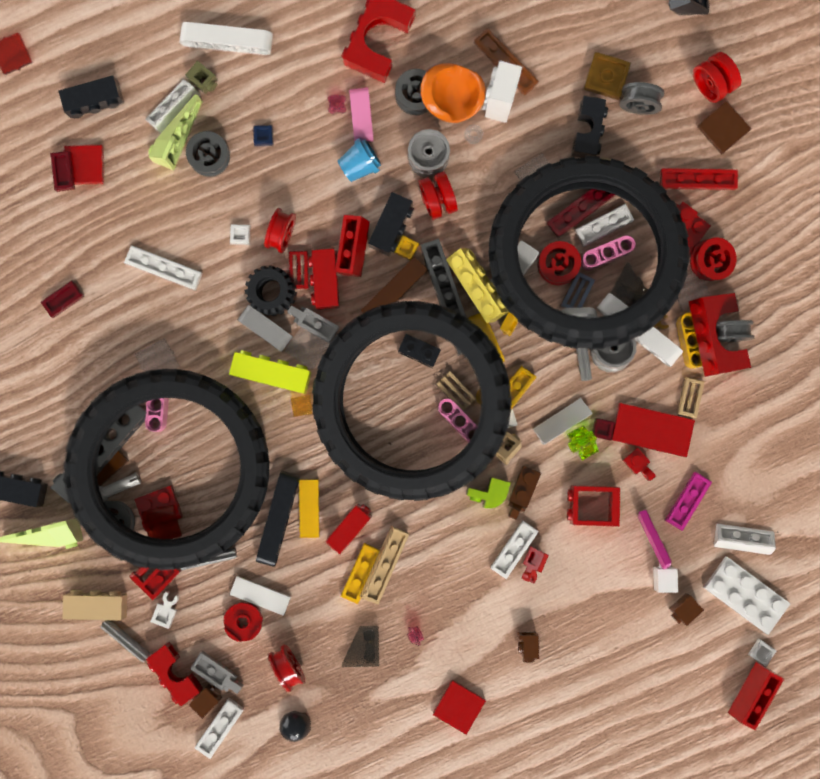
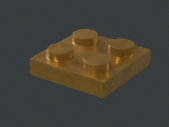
(607, 75)

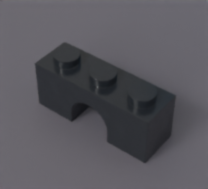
(591, 111)

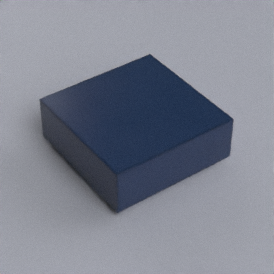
(263, 135)

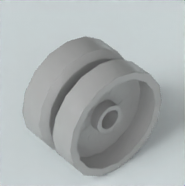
(421, 145)
(614, 360)

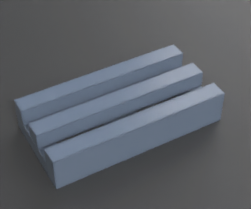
(584, 278)

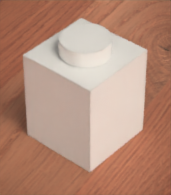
(665, 580)

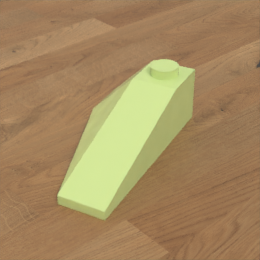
(172, 140)
(54, 535)

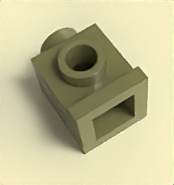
(198, 73)

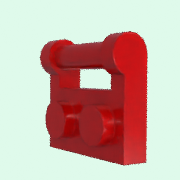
(160, 498)
(155, 582)

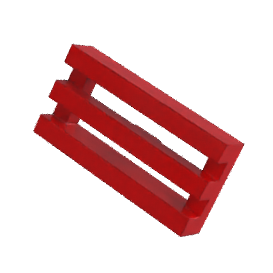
(306, 269)

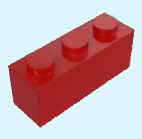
(352, 246)
(324, 279)
(755, 696)

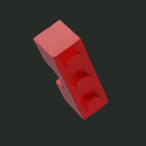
(180, 688)

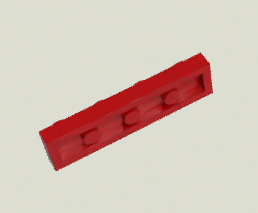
(699, 179)

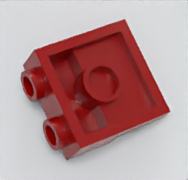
(695, 225)

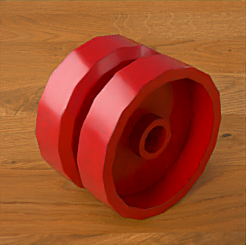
(717, 77)
(439, 195)

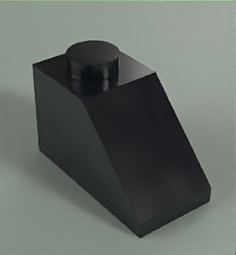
(689, 7)

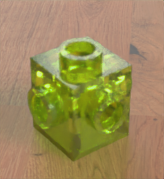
(582, 442)

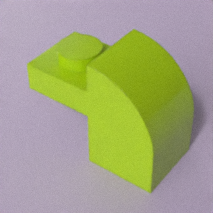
(495, 495)

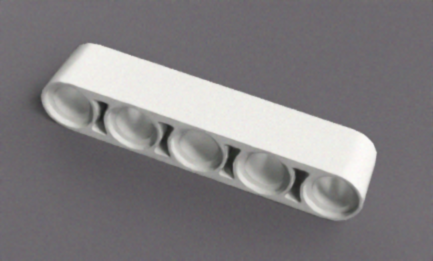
(226, 38)
(651, 340)

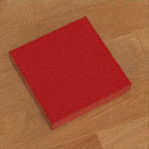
(87, 163)
(459, 707)

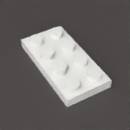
(746, 595)

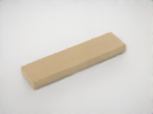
(384, 565)

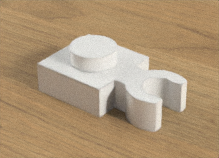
(165, 612)

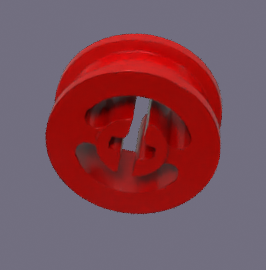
(280, 230)
(721, 251)
(570, 252)
(286, 668)

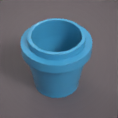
(359, 161)

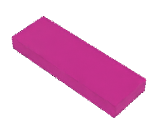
(688, 501)
(654, 539)

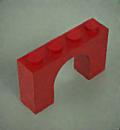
(377, 12)
(713, 355)

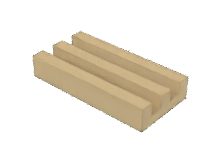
(468, 393)
(683, 396)

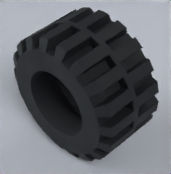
(256, 284)

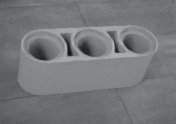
(265, 328)

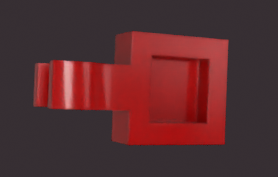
(637, 463)
(535, 562)

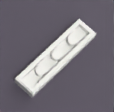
(163, 267)

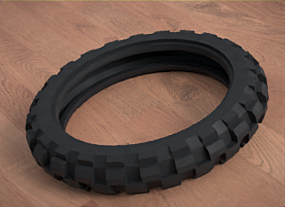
(602, 175)
(331, 419)
(113, 535)

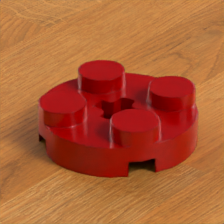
(254, 621)

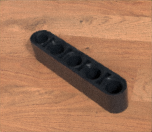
(277, 518)

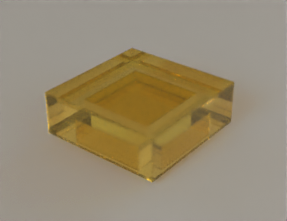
(301, 406)

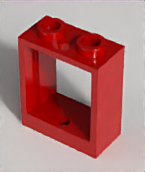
(613, 506)
(349, 528)

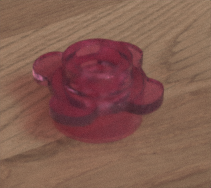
(333, 99)
(415, 635)

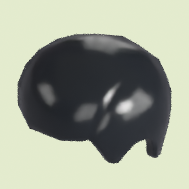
(295, 726)

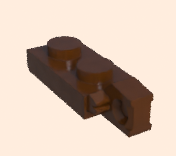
(523, 491)

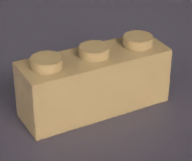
(94, 605)

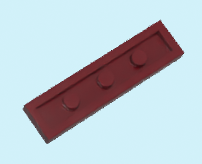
(578, 211)

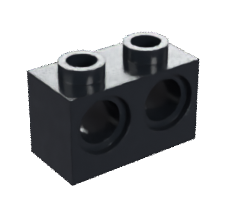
(419, 351)

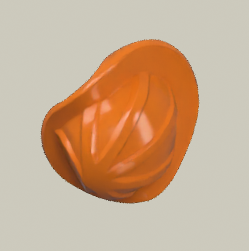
(452, 92)

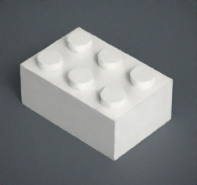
(501, 91)

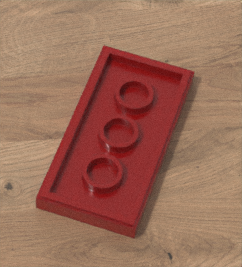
(653, 430)

